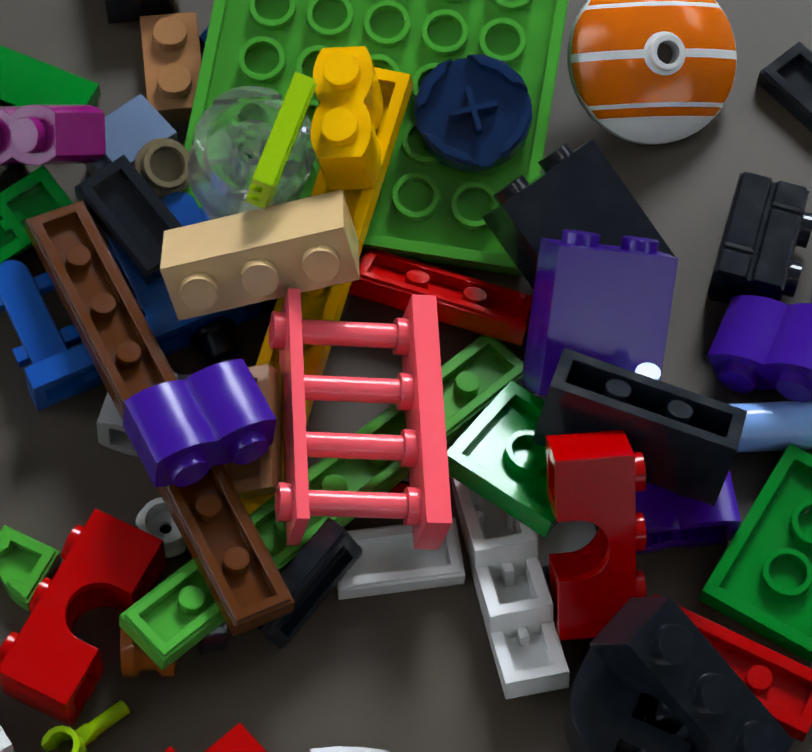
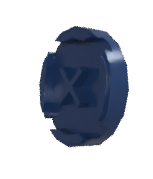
(473, 113)

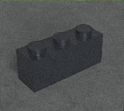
(682, 434)

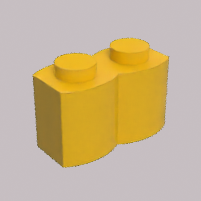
(347, 118)

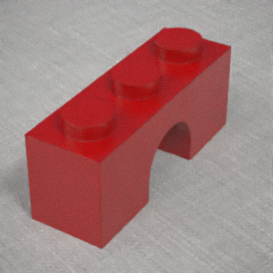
(596, 482)
(101, 567)

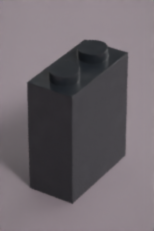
(572, 193)

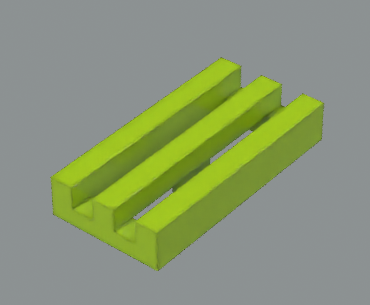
(281, 141)

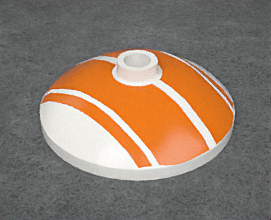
(630, 88)

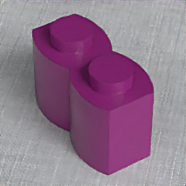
(51, 134)

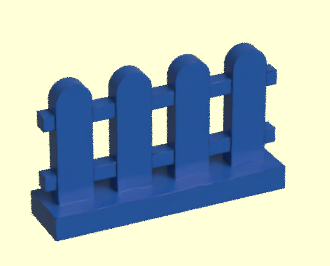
(64, 372)

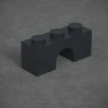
(666, 656)

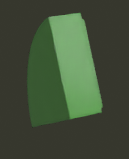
(24, 564)

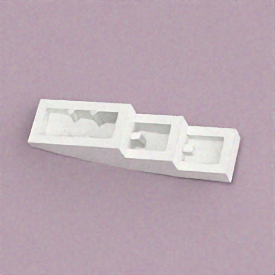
(511, 596)

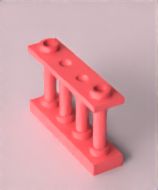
(415, 391)

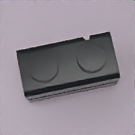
(761, 239)

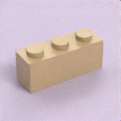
(260, 255)

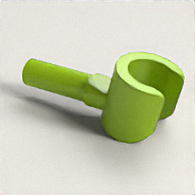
(87, 732)

